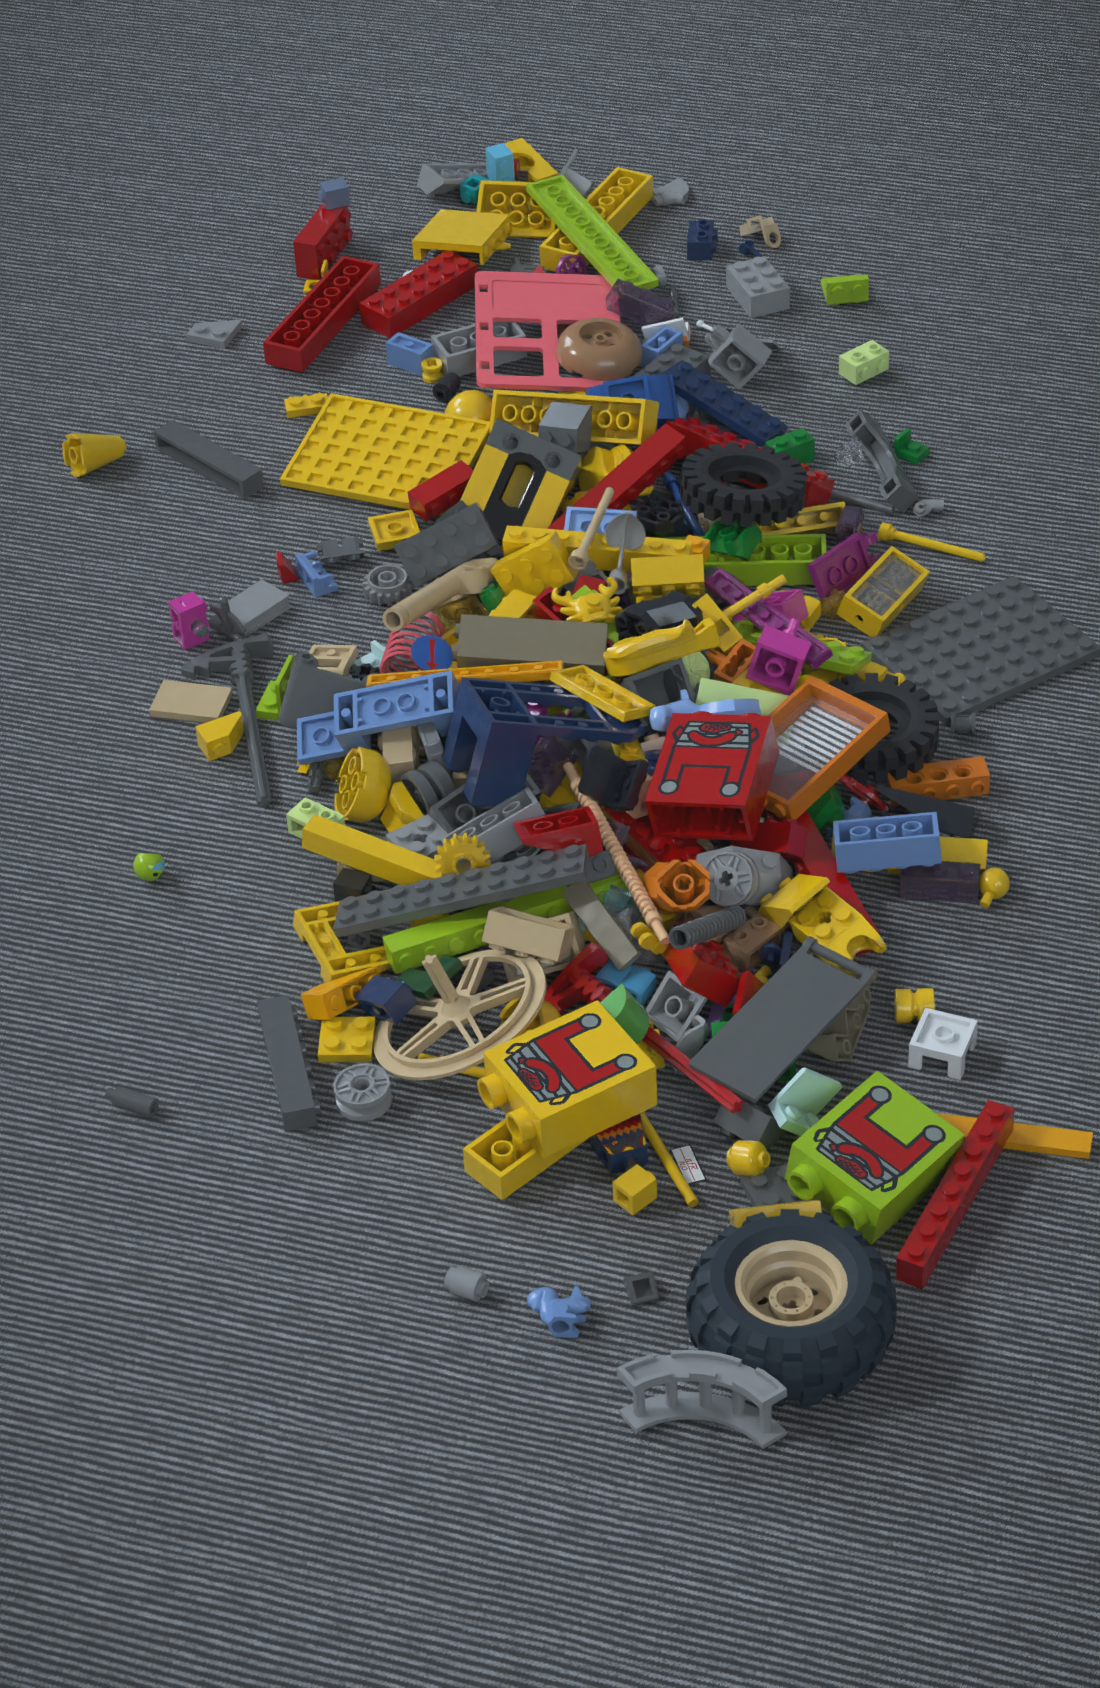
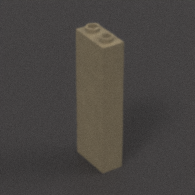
(525, 640)

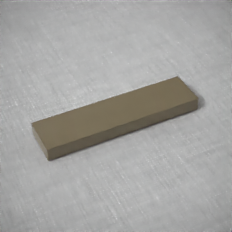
(602, 924)

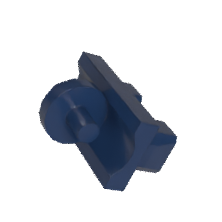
(780, 953)

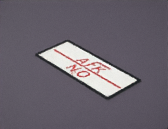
(688, 1164)

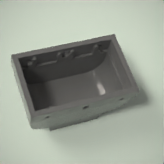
(660, 687)

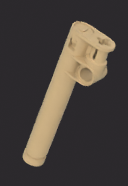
(464, 579)

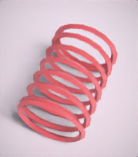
(390, 647)

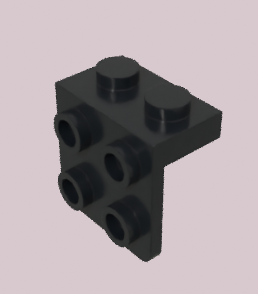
(612, 780)

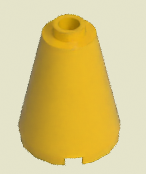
(91, 451)

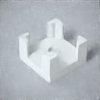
(943, 1038)

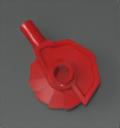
(866, 794)

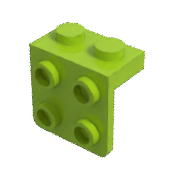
(845, 289)

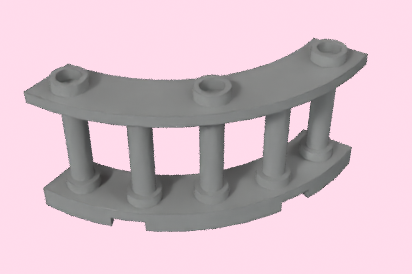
(706, 1369)

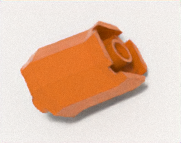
(677, 886)

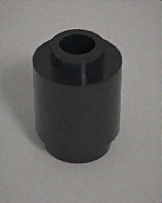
(446, 387)

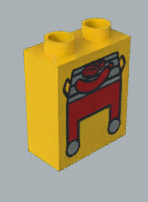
(568, 1079)

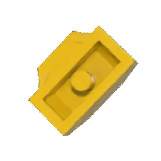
(400, 808)

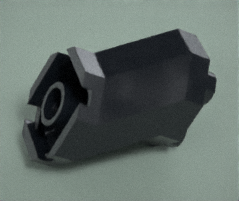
(663, 518)
(657, 614)

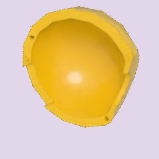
(471, 404)

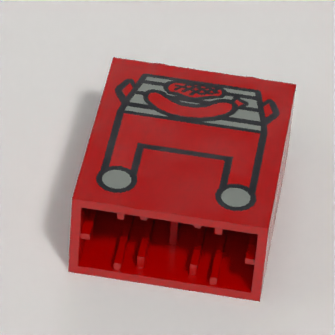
(712, 776)

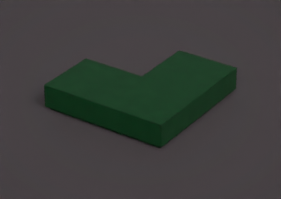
(422, 983)

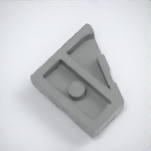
(214, 333)

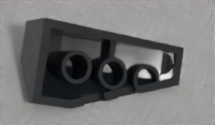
(952, 817)

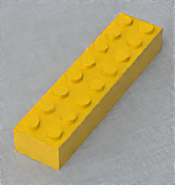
(615, 201)
(613, 418)

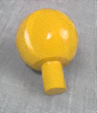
(993, 885)

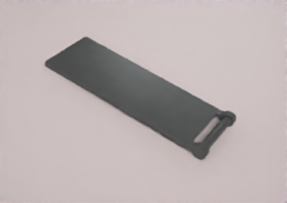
(781, 1020)

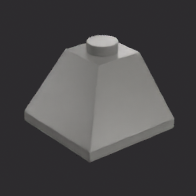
(674, 1007)

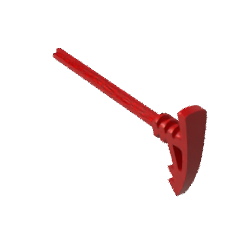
(578, 984)

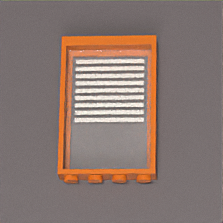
(818, 740)

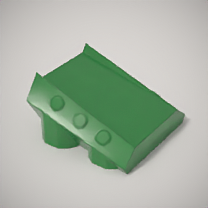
(733, 539)
(827, 809)

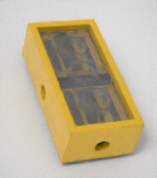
(883, 592)

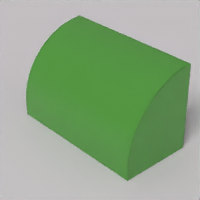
(627, 1012)

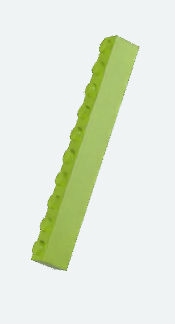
(465, 929)

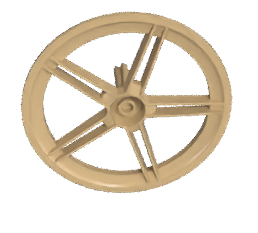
(457, 1010)

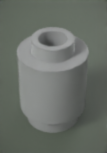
(466, 1283)

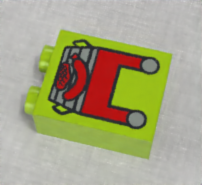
(872, 1157)

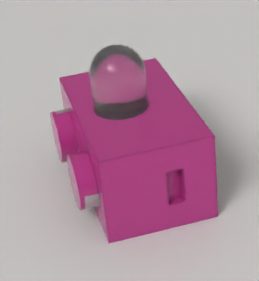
(189, 620)

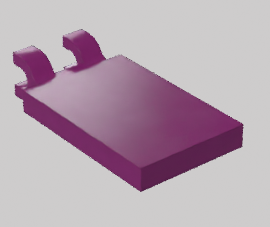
(843, 564)

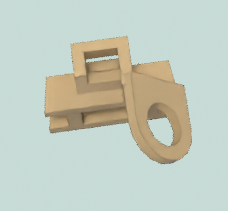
(766, 226)

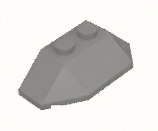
(771, 866)

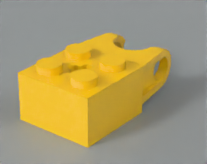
(836, 927)

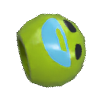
(148, 866)

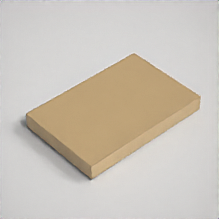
(190, 701)

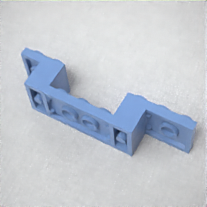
(376, 710)

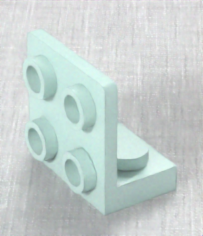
(802, 1100)

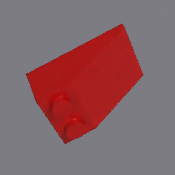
(562, 830)

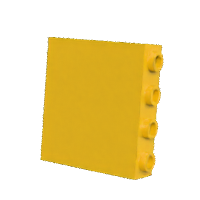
(463, 232)

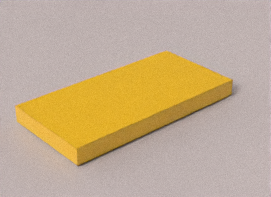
(602, 693)

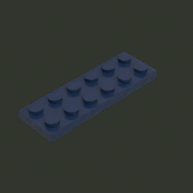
(724, 404)

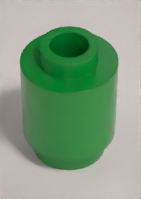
(492, 596)

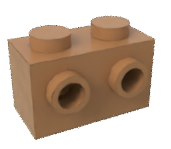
(746, 941)

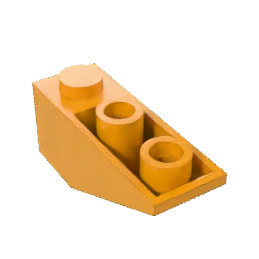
(336, 995)

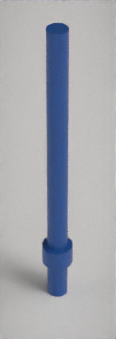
(672, 485)

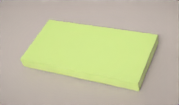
(714, 690)

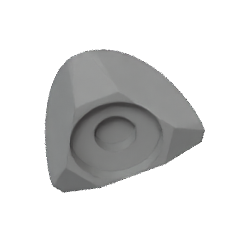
(693, 1038)

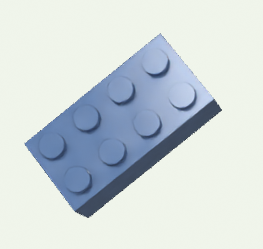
(887, 842)

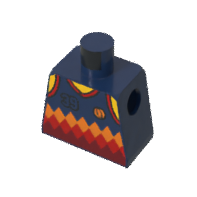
(621, 1145)

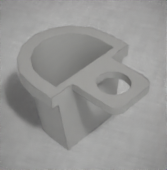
(581, 183)

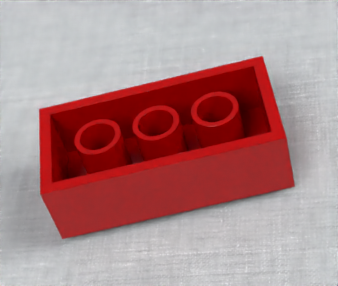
(321, 240)

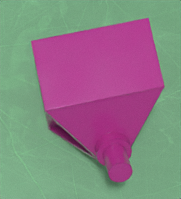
(779, 658)

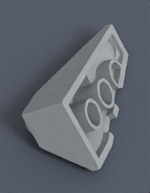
(447, 177)

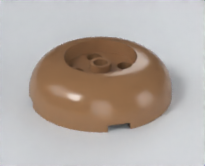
(599, 349)

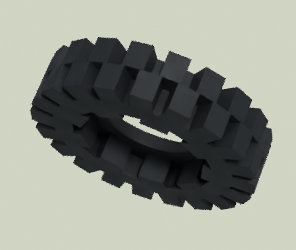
(780, 499)
(917, 729)

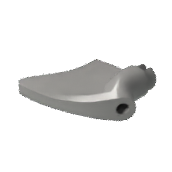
(672, 193)

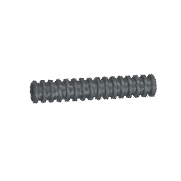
(707, 927)

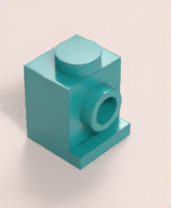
(470, 189)

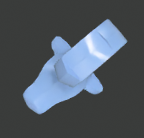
(661, 715)

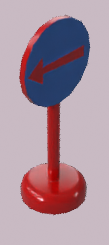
(431, 653)

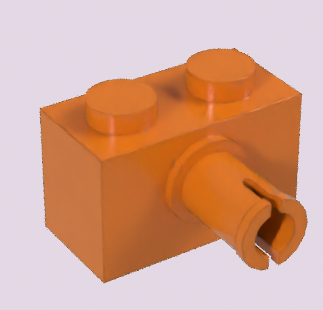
(734, 663)

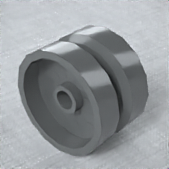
(427, 784)

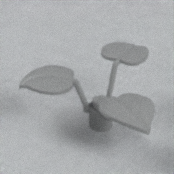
(621, 532)

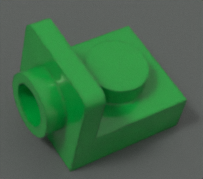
(908, 449)

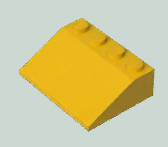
(512, 199)

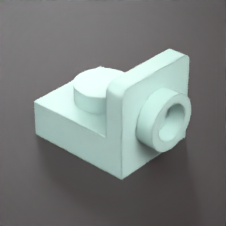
(373, 658)

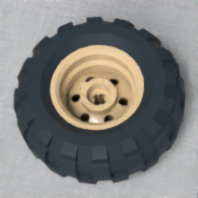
(795, 1302)

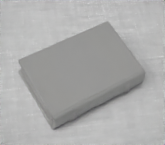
(258, 605)
(432, 744)

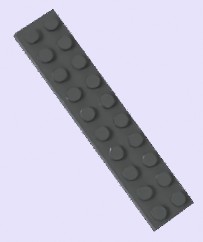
(462, 890)

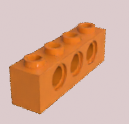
(946, 779)

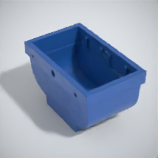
(654, 388)

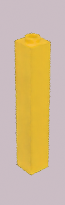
(366, 852)

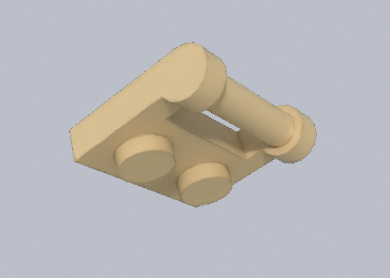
(335, 657)

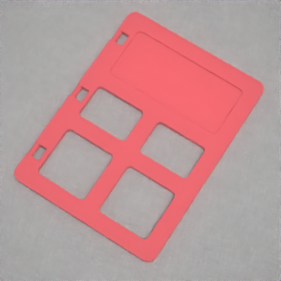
(534, 299)

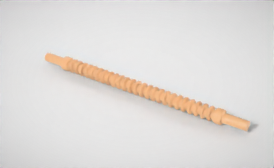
(621, 861)

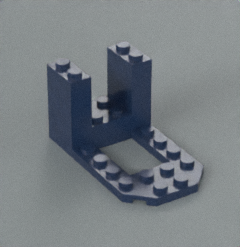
(496, 733)

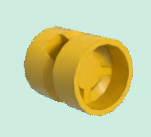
(912, 1005)

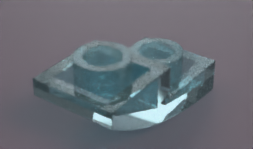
(618, 899)

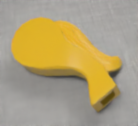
(600, 463)
(659, 647)

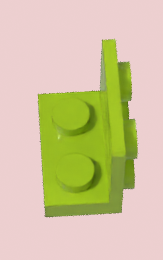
(272, 699)

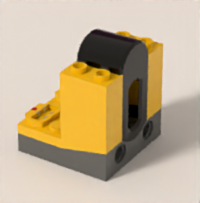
(521, 479)

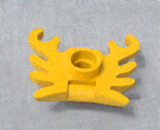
(592, 606)

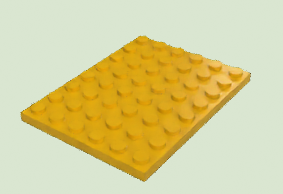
(380, 450)

